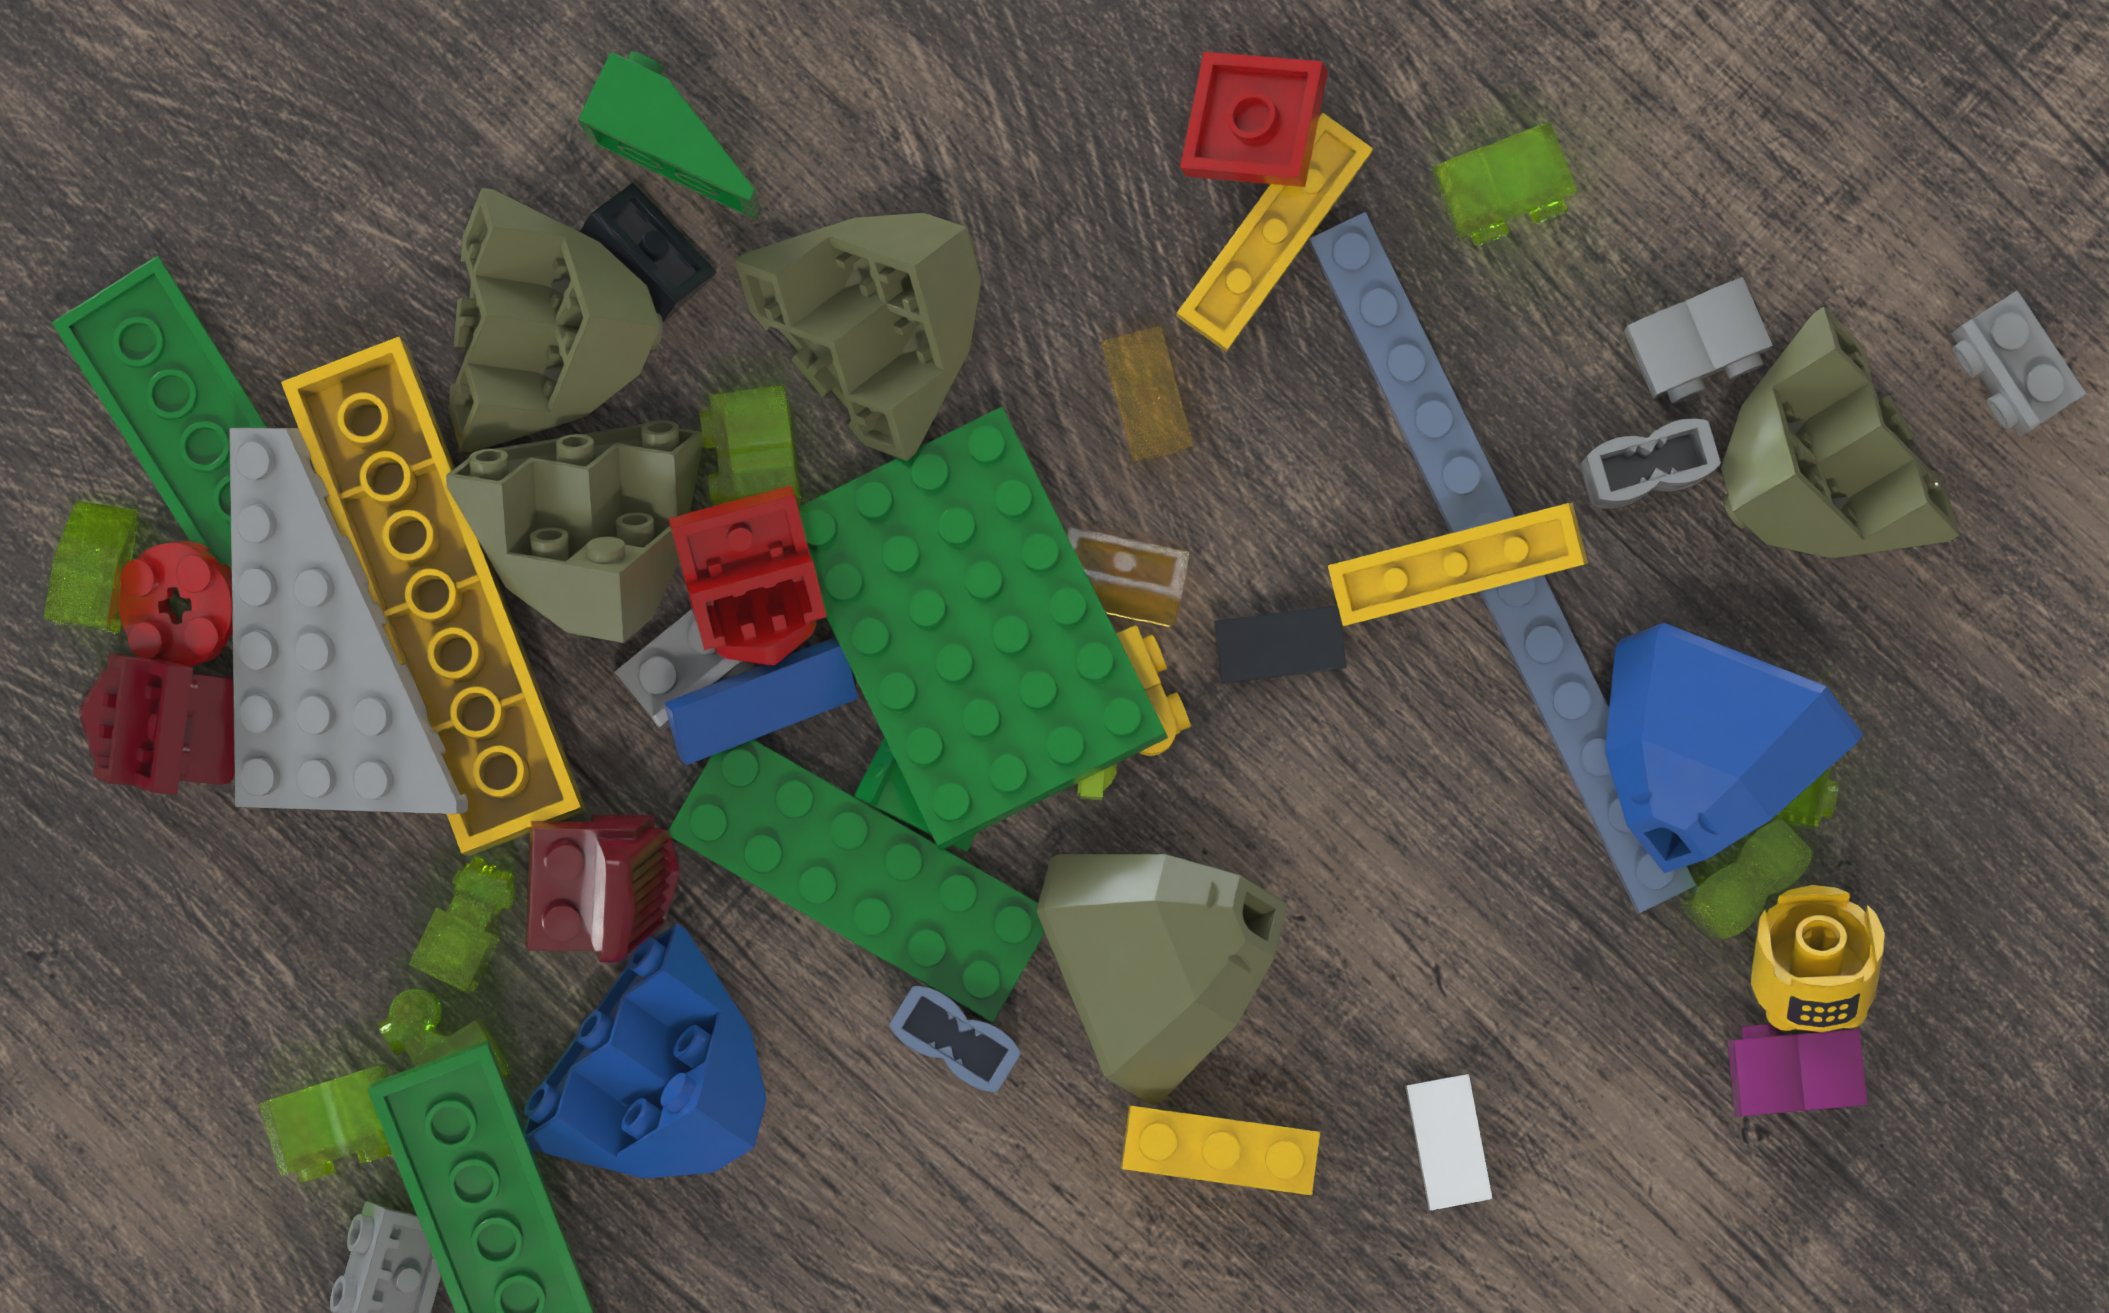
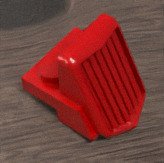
(749, 576)

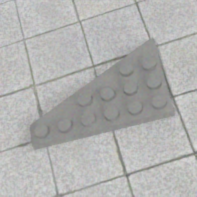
(316, 684)

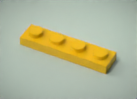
(1272, 238)
(1458, 564)

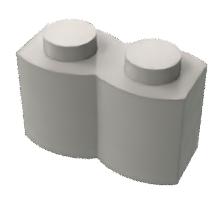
(1698, 340)
(1634, 465)

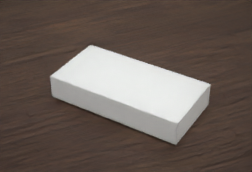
(1448, 1142)

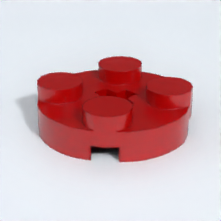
(146, 609)

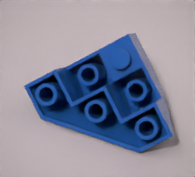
(1712, 741)
(656, 1073)

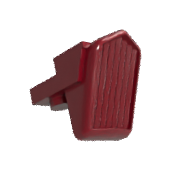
(159, 725)
(598, 884)

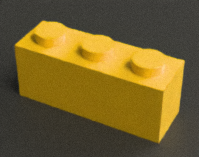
(1220, 1150)

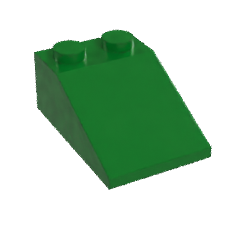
(650, 124)

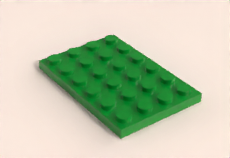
(974, 629)

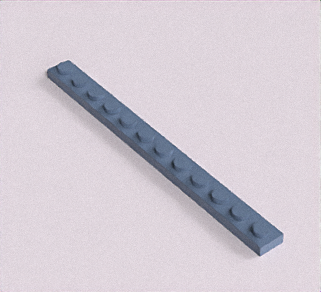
(1472, 497)

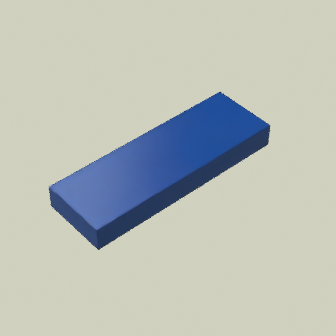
(760, 701)

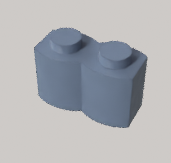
(940, 1029)

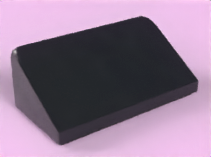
(650, 249)

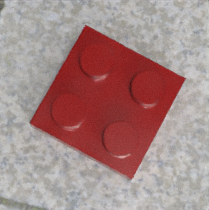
(1254, 119)

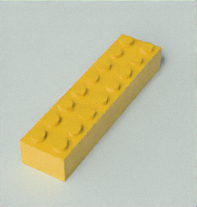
(437, 589)

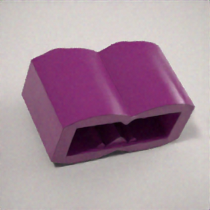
(1795, 1071)

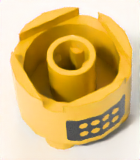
(1817, 960)

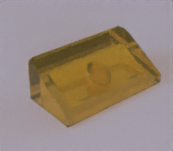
(1132, 576)

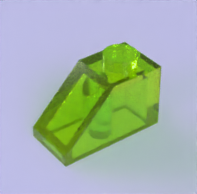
(88, 567)

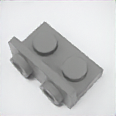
(2016, 365)
(674, 667)
(387, 1265)

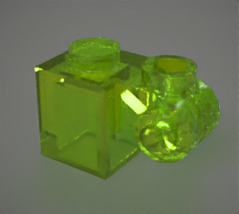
(459, 940)
(412, 1030)

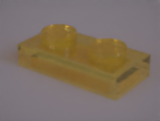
(1146, 394)

